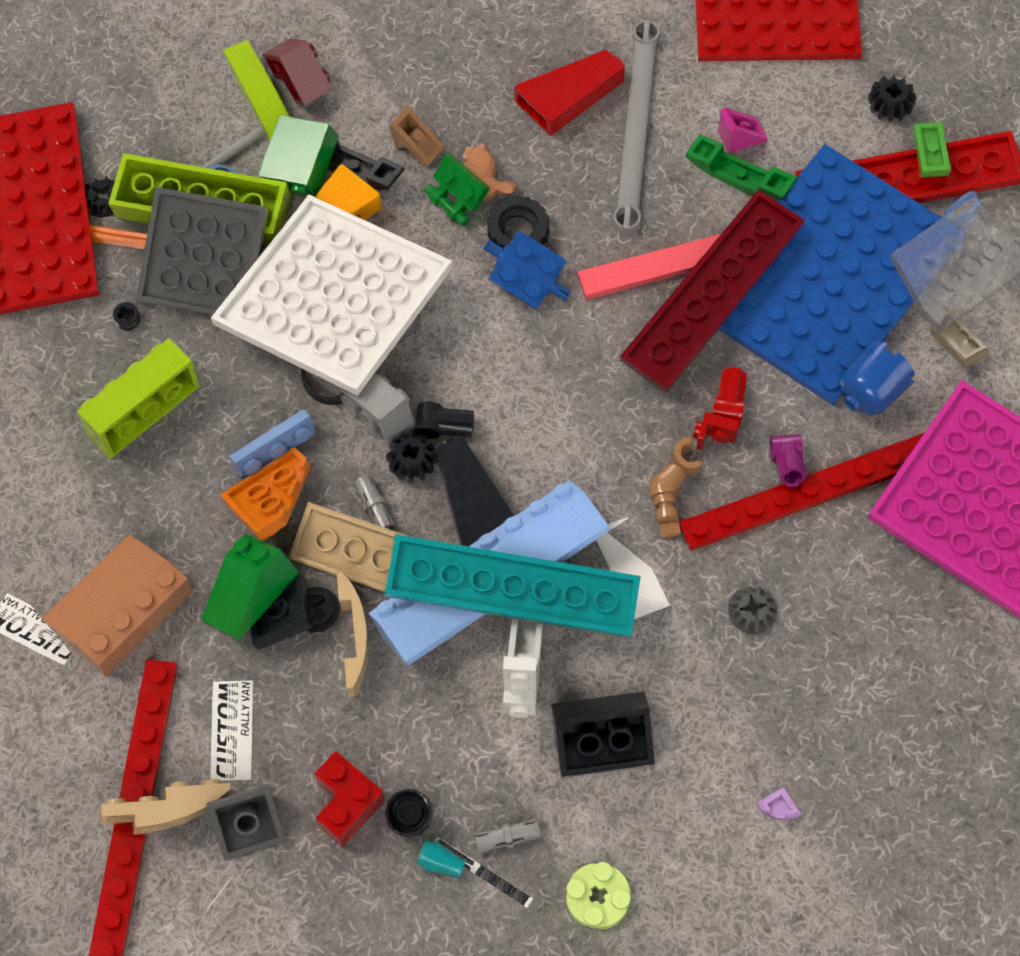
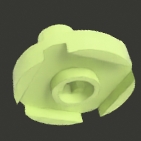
(593, 913)

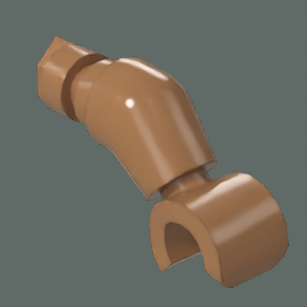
(665, 488)

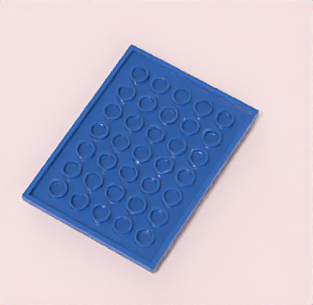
(835, 278)

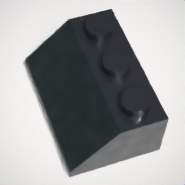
(603, 733)

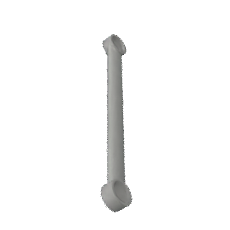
(636, 127)

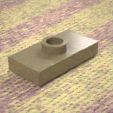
(961, 343)

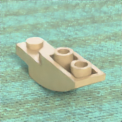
(179, 805)

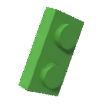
(931, 149)

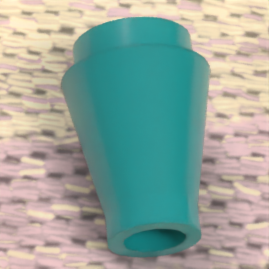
(440, 860)

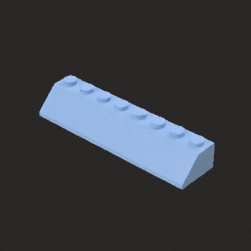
(545, 530)

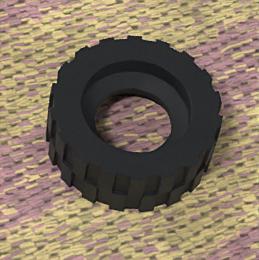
(517, 207)

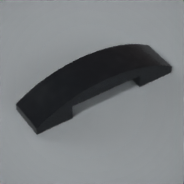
(377, 174)

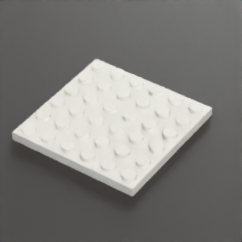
(332, 294)

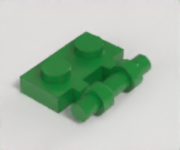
(462, 184)

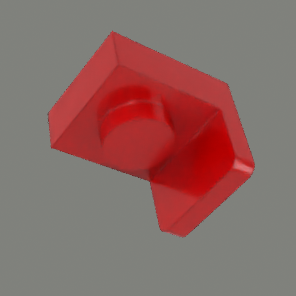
(718, 427)

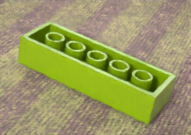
(140, 175)

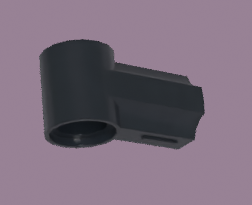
(436, 420)

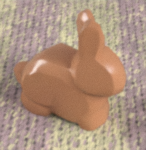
(483, 165)

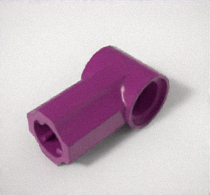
(788, 455)

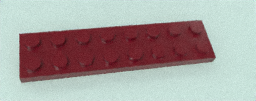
(712, 291)

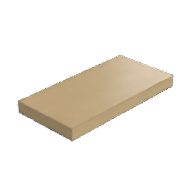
(344, 545)

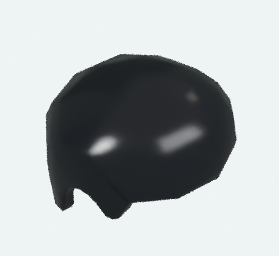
(409, 813)

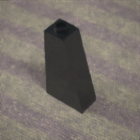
(471, 494)

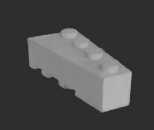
(379, 406)

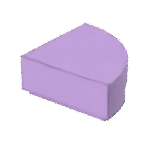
(779, 805)

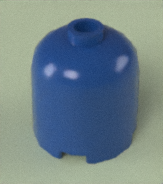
(875, 379)

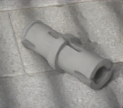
(373, 502)
(507, 836)

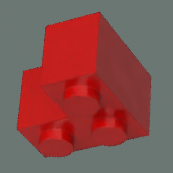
(353, 798)

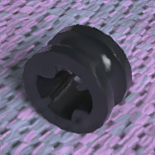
(121, 322)

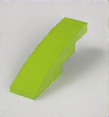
(255, 85)

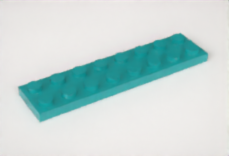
(512, 586)

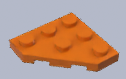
(269, 494)

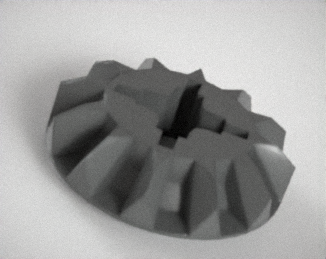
(744, 619)

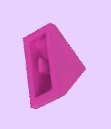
(739, 130)

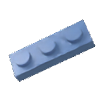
(272, 444)

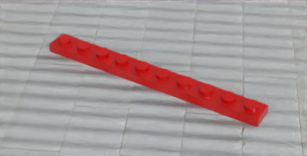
(785, 501)
(138, 781)

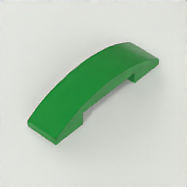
(736, 172)

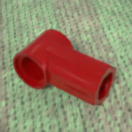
(730, 397)

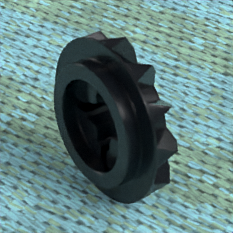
(99, 207)
(330, 608)

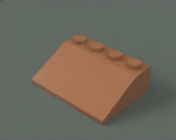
(118, 604)

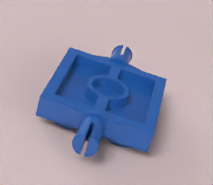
(527, 270)

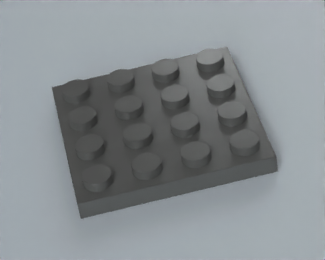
(198, 249)

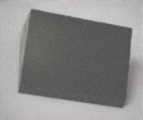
(246, 821)

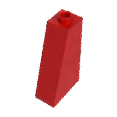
(569, 90)

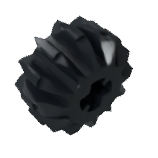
(892, 98)
(402, 463)

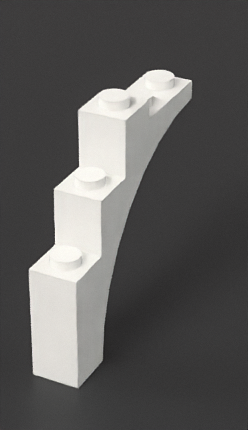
(522, 668)

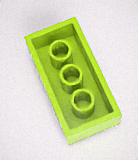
(138, 398)

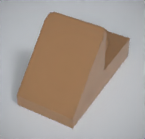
(413, 134)

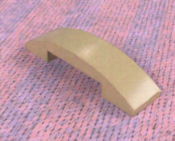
(354, 667)

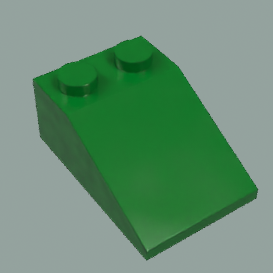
(246, 586)

